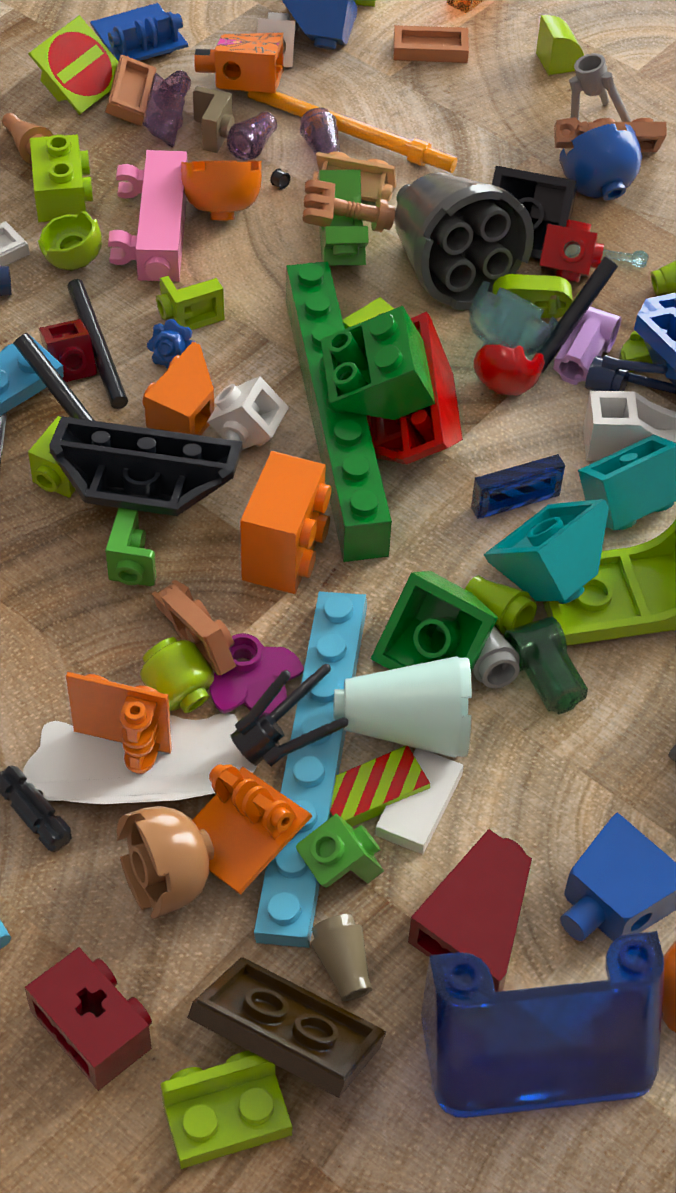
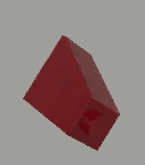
(476, 906)

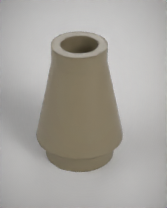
(343, 955)

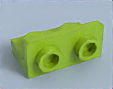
(224, 1108)

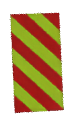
(370, 787)

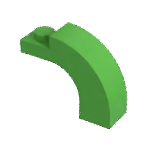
(345, 237)

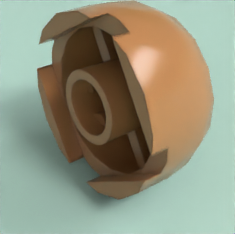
(165, 858)

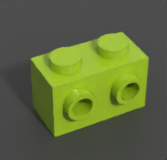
(58, 176)

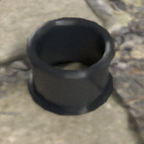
(280, 179)

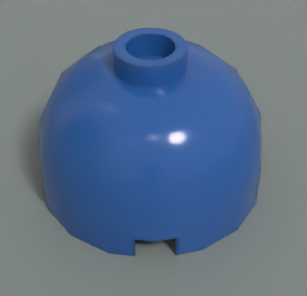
(603, 161)

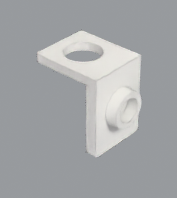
(281, 24)

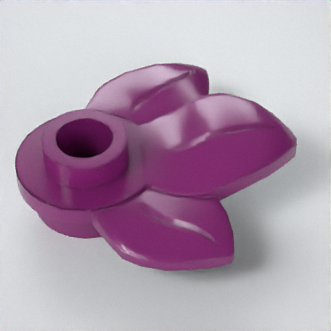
(253, 677)

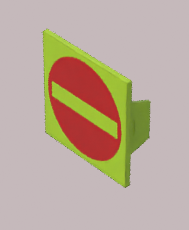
(75, 65)

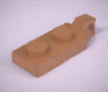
(649, 133)
(195, 625)

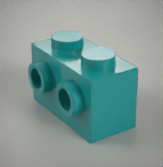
(633, 481)

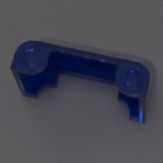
(543, 1042)

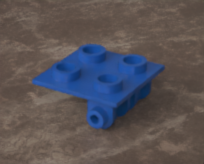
(141, 32)

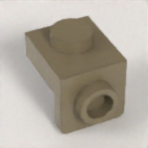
(215, 113)

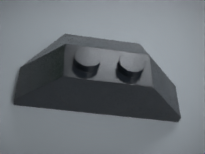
(141, 465)

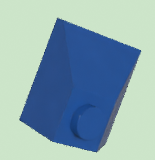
(324, 20)

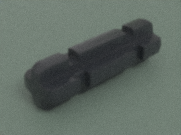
(34, 809)

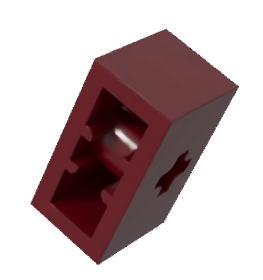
(90, 1017)

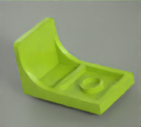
(628, 595)

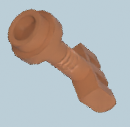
(322, 205)

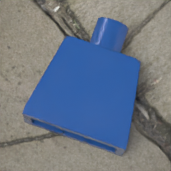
(619, 884)

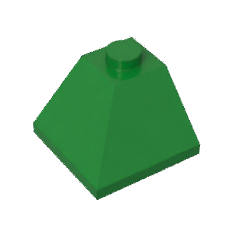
(433, 624)

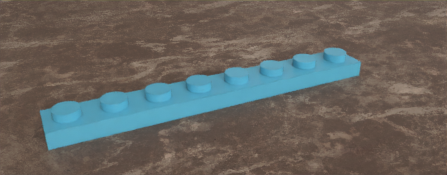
(310, 773)

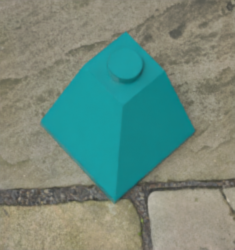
(554, 550)

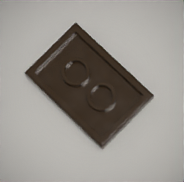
(288, 1026)

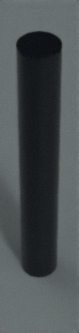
(577, 309)
(51, 378)

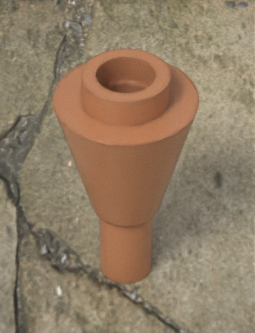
(22, 132)

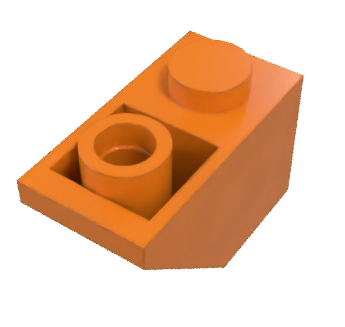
(182, 395)

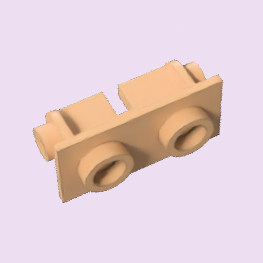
(376, 175)

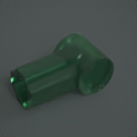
(547, 664)

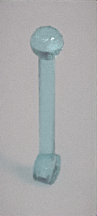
(638, 258)

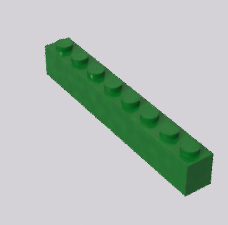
(341, 436)

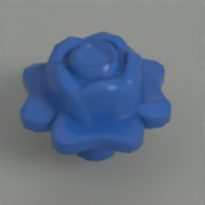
(168, 341)

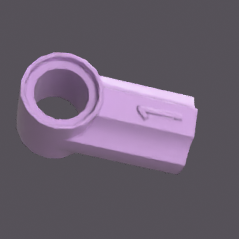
(589, 339)

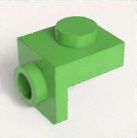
(337, 849)

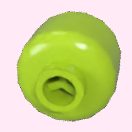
(179, 671)

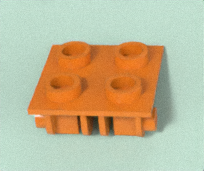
(122, 714)
(246, 824)

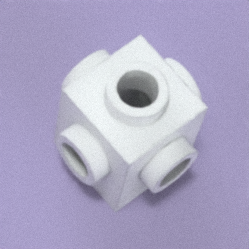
(248, 413)

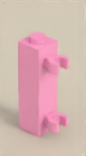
(161, 216)

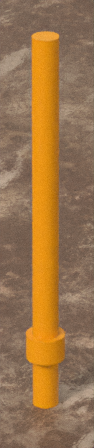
(416, 150)

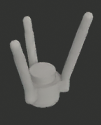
(594, 80)

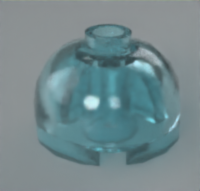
(508, 320)

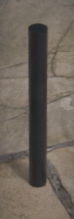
(100, 349)

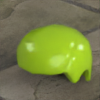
(71, 241)

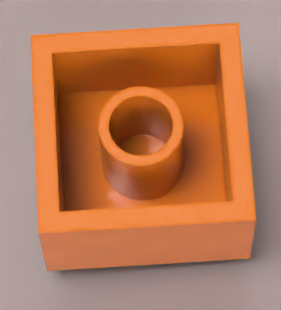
(284, 522)

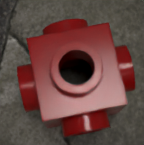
(559, 239)

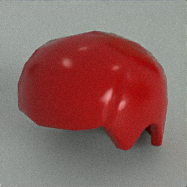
(507, 369)

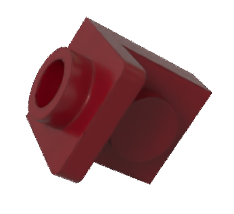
(72, 347)

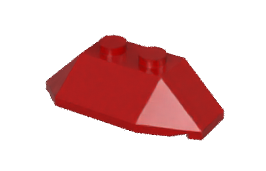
(428, 428)

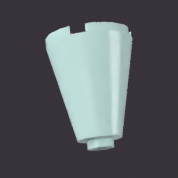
(412, 706)

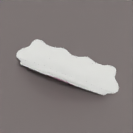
(94, 771)

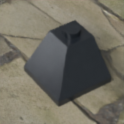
(544, 196)

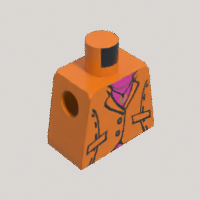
(244, 62)

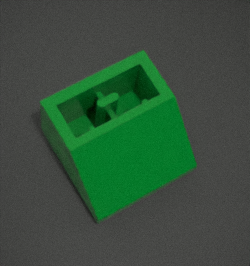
(378, 367)

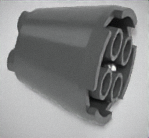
(461, 235)

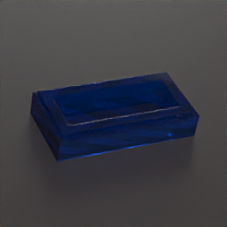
(517, 486)

